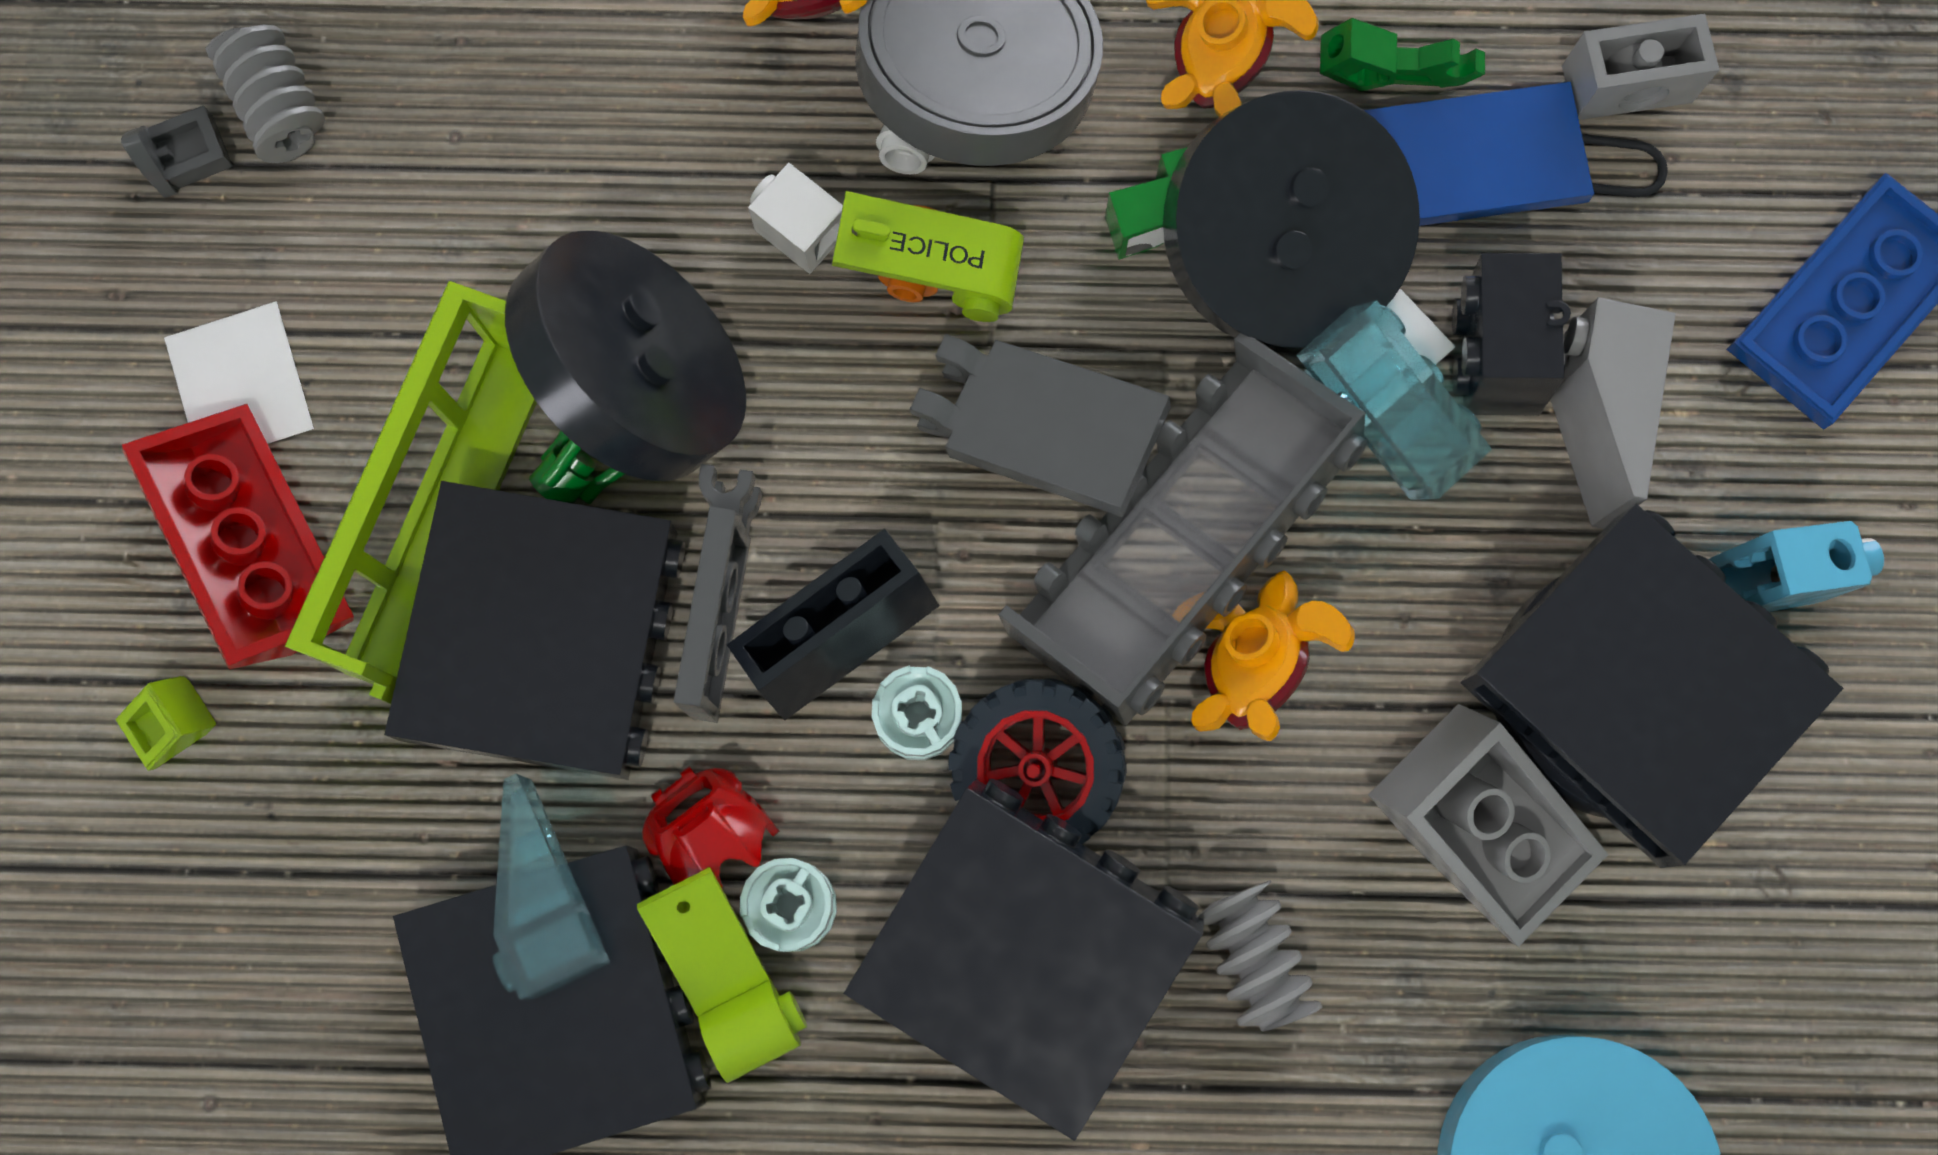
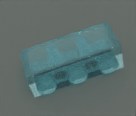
(1409, 414)

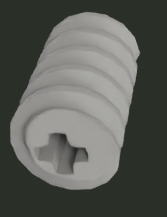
(267, 91)
(1258, 960)

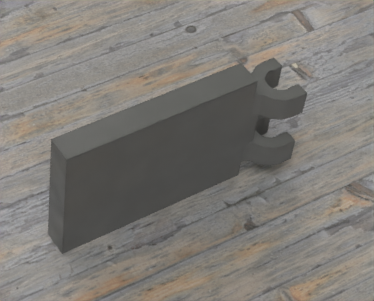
(1045, 422)
(716, 593)

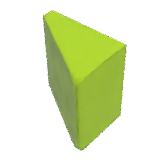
(165, 720)

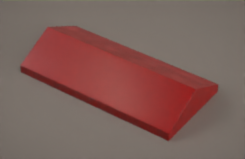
(232, 531)

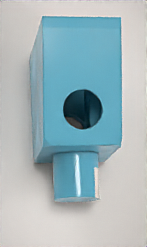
(1810, 561)

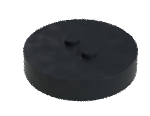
(1290, 217)
(625, 356)

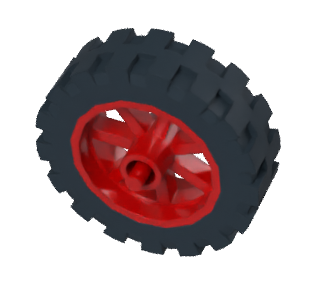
(1060, 703)

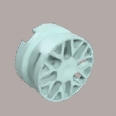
(917, 712)
(788, 905)

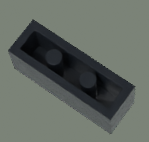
(833, 624)

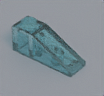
(539, 911)

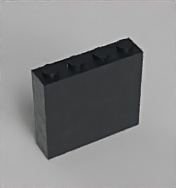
(536, 631)
(1653, 686)
(1027, 956)
(559, 1065)

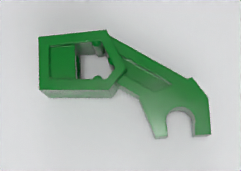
(1370, 59)

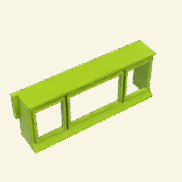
(473, 451)

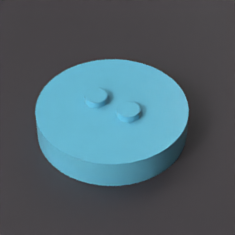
(1574, 1101)

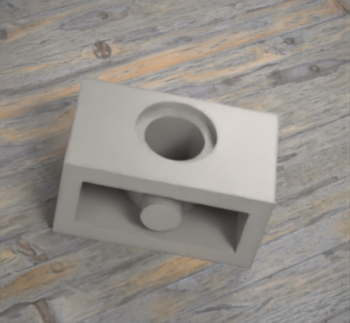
(1641, 66)

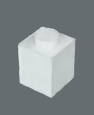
(796, 216)

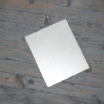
(239, 364)

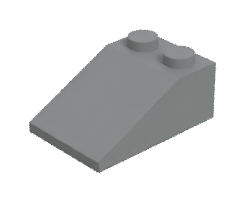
(1613, 402)
(1489, 822)

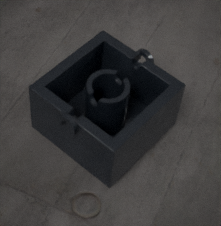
(1510, 334)

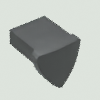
(178, 150)

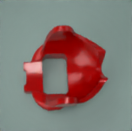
(713, 830)

